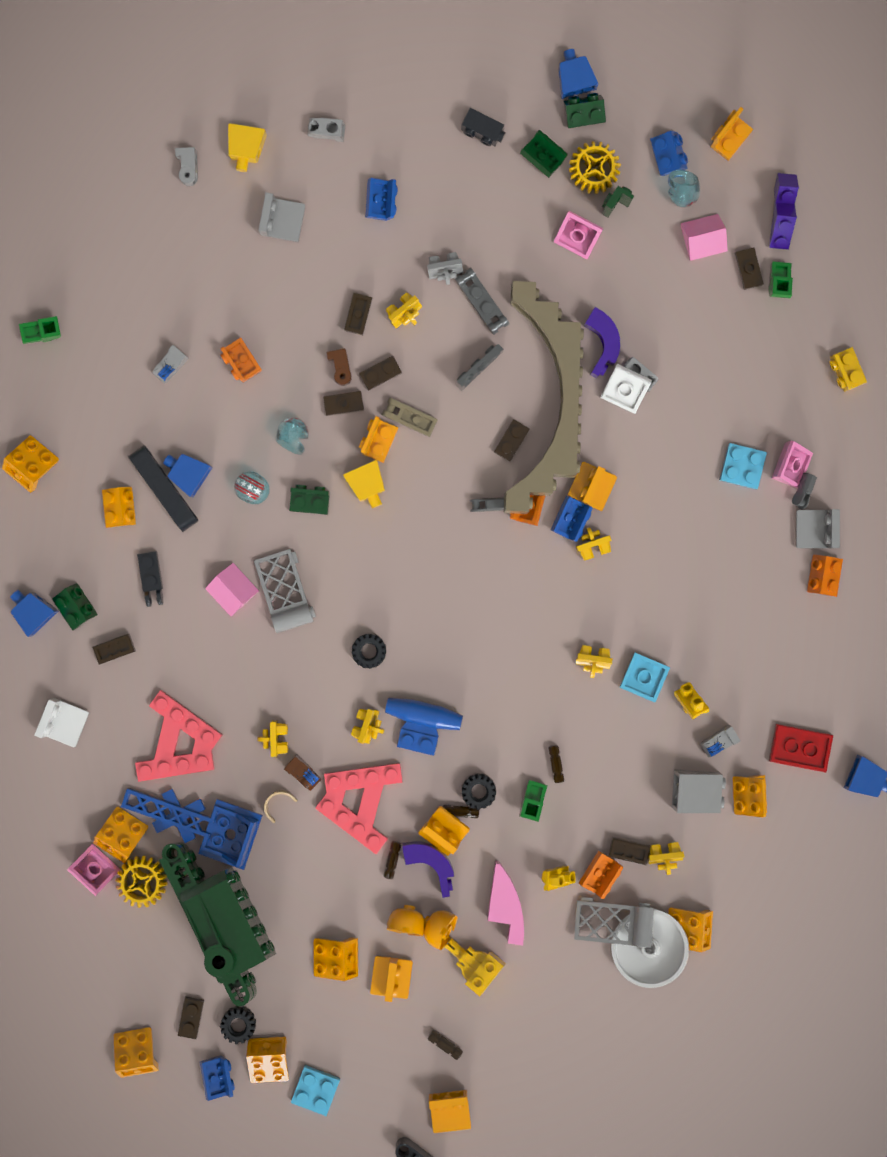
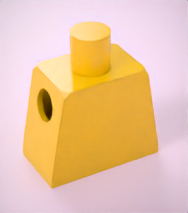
(245, 144)
(367, 483)

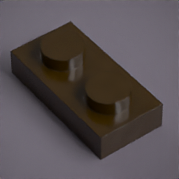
(358, 314)
(380, 373)
(511, 440)
(191, 1017)

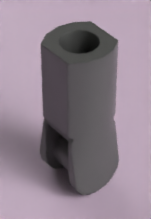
(803, 492)
(491, 504)

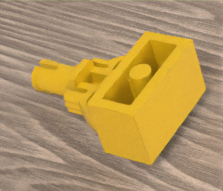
(478, 968)

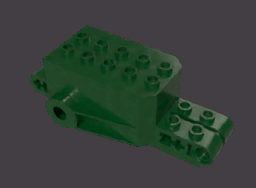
(221, 920)

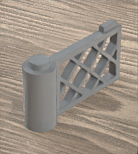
(291, 615)
(639, 923)

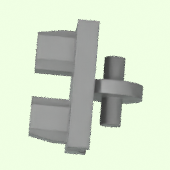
(446, 269)

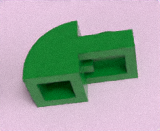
(780, 280)
(41, 330)
(533, 801)

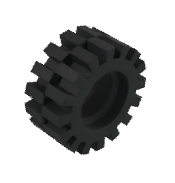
(357, 651)
(490, 791)
(243, 1014)

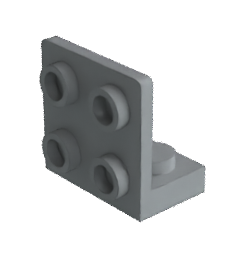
(281, 218)
(818, 528)

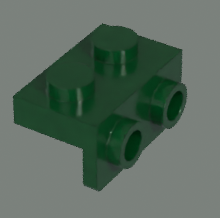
(585, 110)
(544, 154)
(621, 195)
(74, 606)

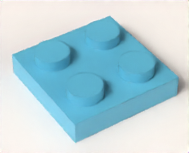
(743, 466)
(644, 677)
(315, 1090)

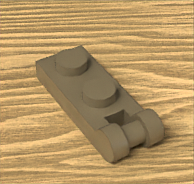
(410, 417)

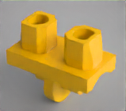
(406, 312)
(603, 544)
(592, 663)
(690, 700)
(370, 726)
(275, 730)
(657, 857)
(557, 877)

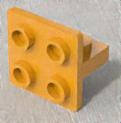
(592, 486)
(750, 795)
(444, 831)
(391, 977)

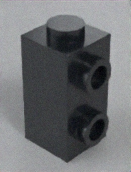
(483, 128)

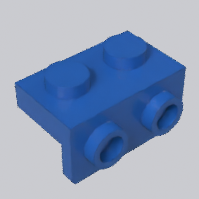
(669, 152)
(381, 199)
(571, 519)
(217, 1078)

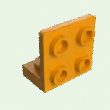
(731, 136)
(378, 439)
(29, 463)
(120, 834)
(697, 927)
(336, 958)
(134, 1052)
(267, 1059)
(449, 1111)

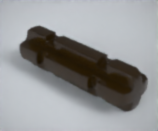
(556, 764)
(461, 811)
(392, 860)
(445, 1045)

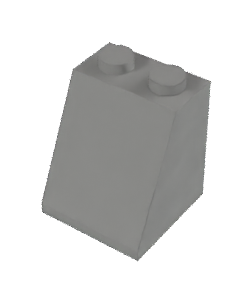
(698, 791)

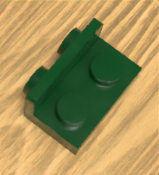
(308, 500)

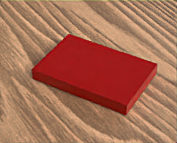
(801, 748)

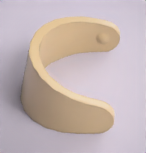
(273, 794)

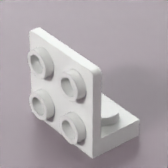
(62, 722)

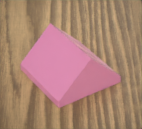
(578, 235)
(704, 237)
(792, 464)
(231, 589)
(93, 869)

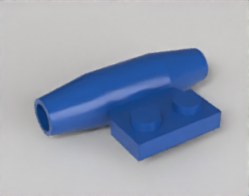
(421, 723)

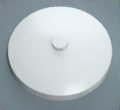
(655, 964)

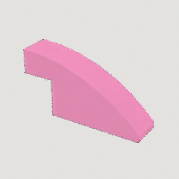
(505, 905)

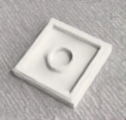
(626, 388)

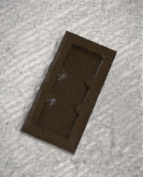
(749, 268)
(343, 403)
(114, 649)
(629, 851)

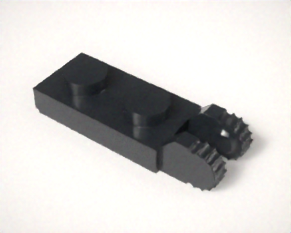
(150, 576)

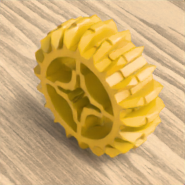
(598, 173)
(139, 875)

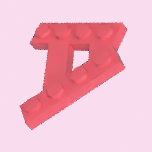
(176, 719)
(372, 781)

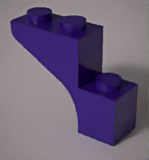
(784, 211)

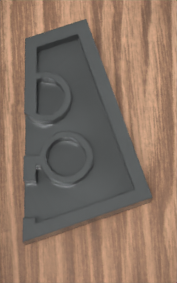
(479, 366)

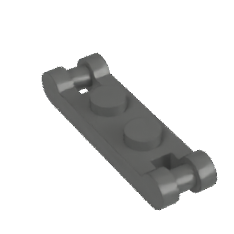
(481, 301)

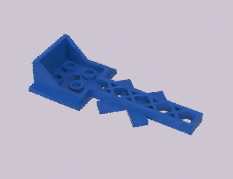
(215, 841)

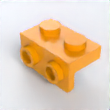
(118, 507)

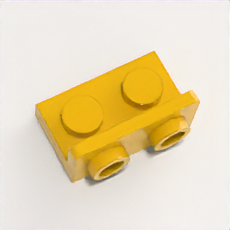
(847, 369)

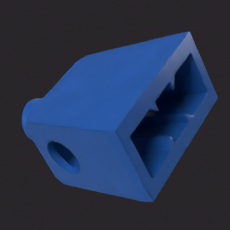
(575, 75)
(187, 473)
(31, 612)
(866, 778)

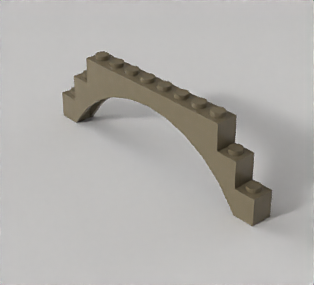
(564, 345)

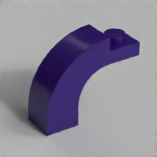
(608, 333)
(427, 853)

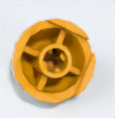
(406, 921)
(439, 927)

